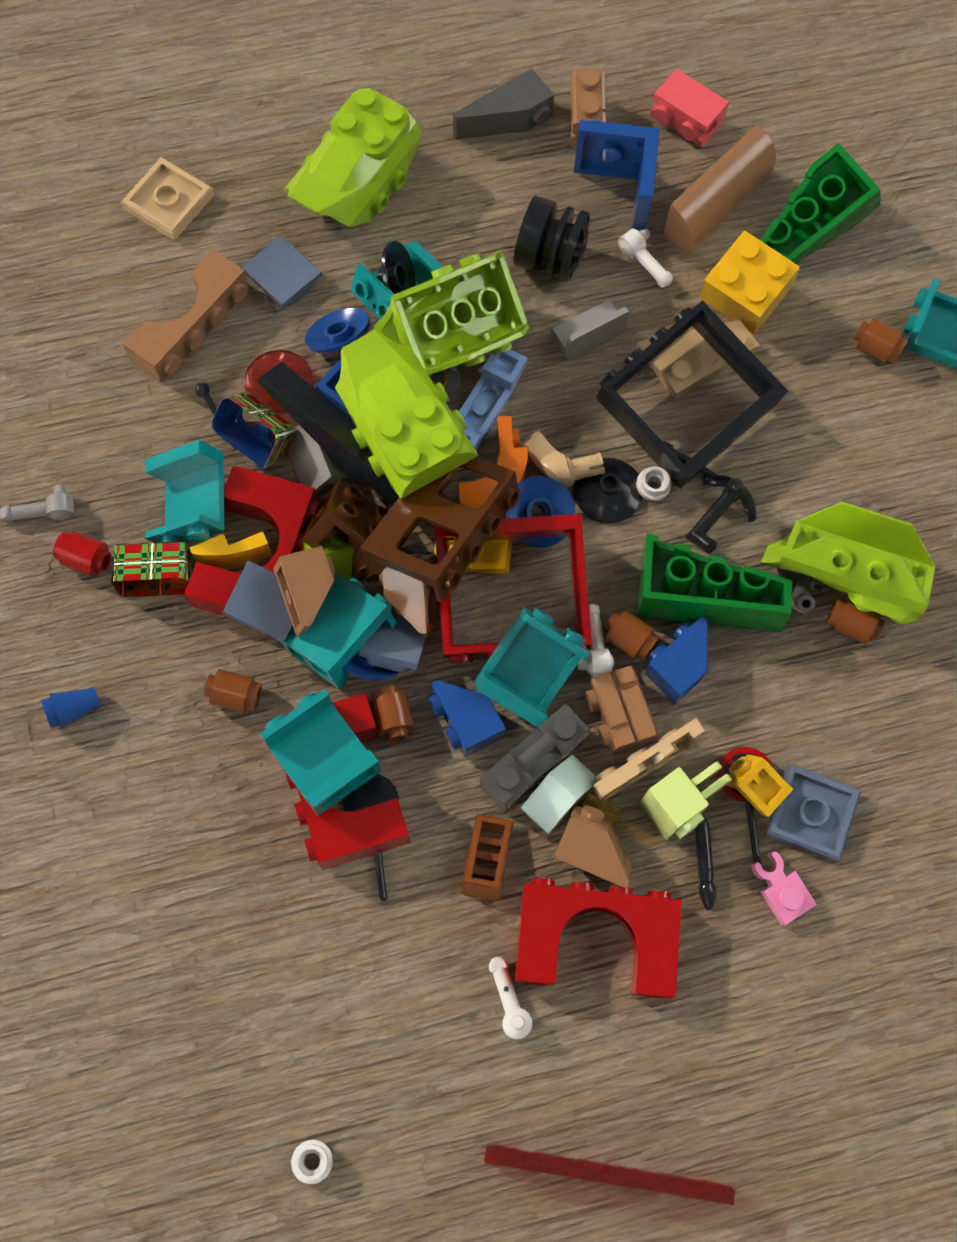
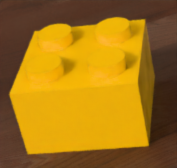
(749, 282)

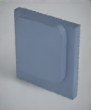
(282, 272)
(259, 602)
(394, 648)

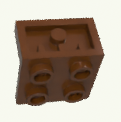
(346, 510)

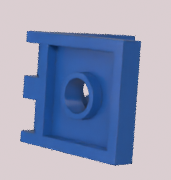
(632, 158)

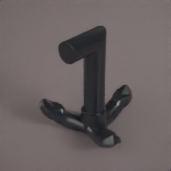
(733, 490)

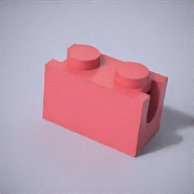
(689, 108)

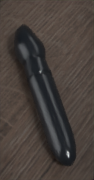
(705, 864)

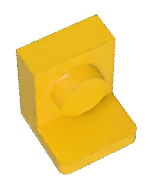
(759, 783)

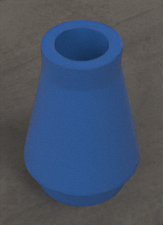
(69, 706)

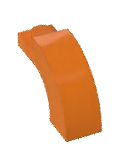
(510, 456)

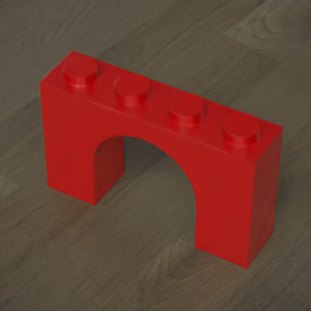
(262, 497)
(352, 835)
(649, 919)

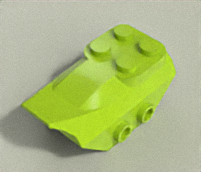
(358, 160)
(457, 314)
(400, 414)
(863, 555)

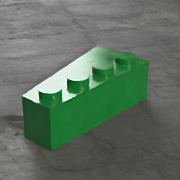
(689, 585)

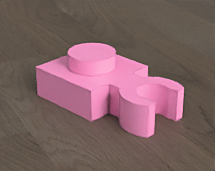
(786, 893)

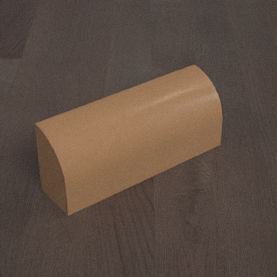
(720, 190)

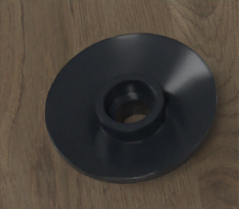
(396, 268)
(609, 504)

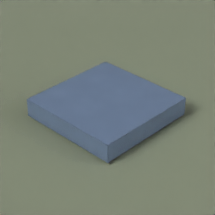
(814, 813)

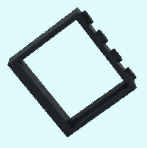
(735, 355)

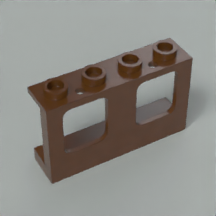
(426, 504)

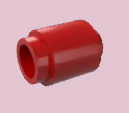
(82, 553)

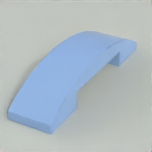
(491, 394)

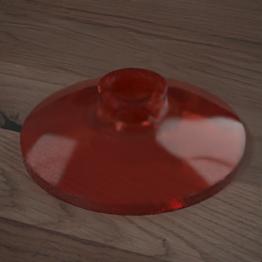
(265, 363)

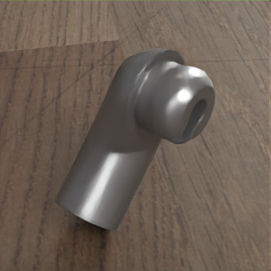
(801, 594)

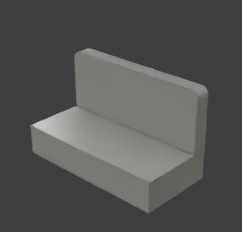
(590, 329)
(313, 464)

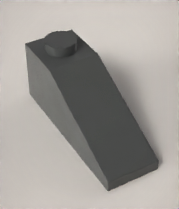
(508, 109)

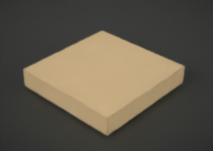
(167, 198)

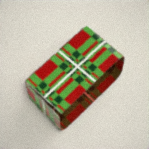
(151, 569)

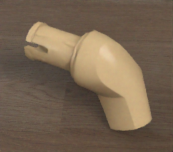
(557, 466)

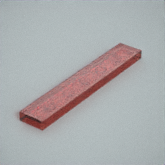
(609, 1174)

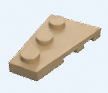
(694, 360)
(647, 761)

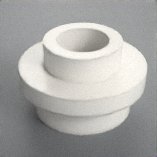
(656, 475)
(299, 1167)

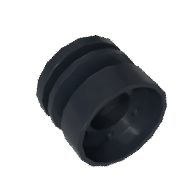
(551, 238)

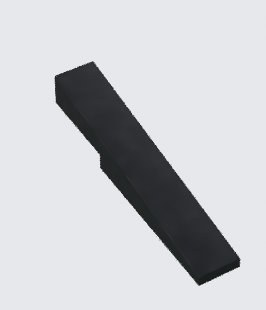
(325, 424)

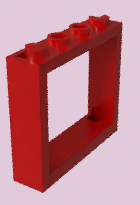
(520, 529)

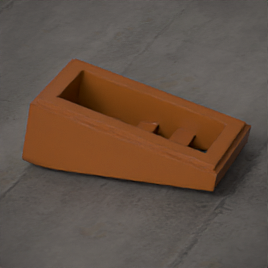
(483, 888)

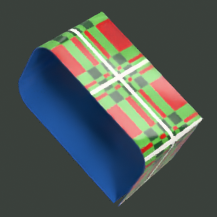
(261, 451)

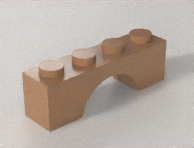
(164, 345)

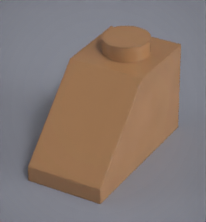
(304, 583)
(412, 598)
(594, 846)

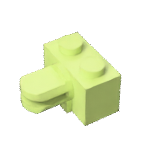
(677, 803)

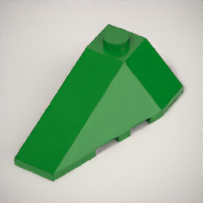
(824, 206)

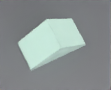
(559, 793)

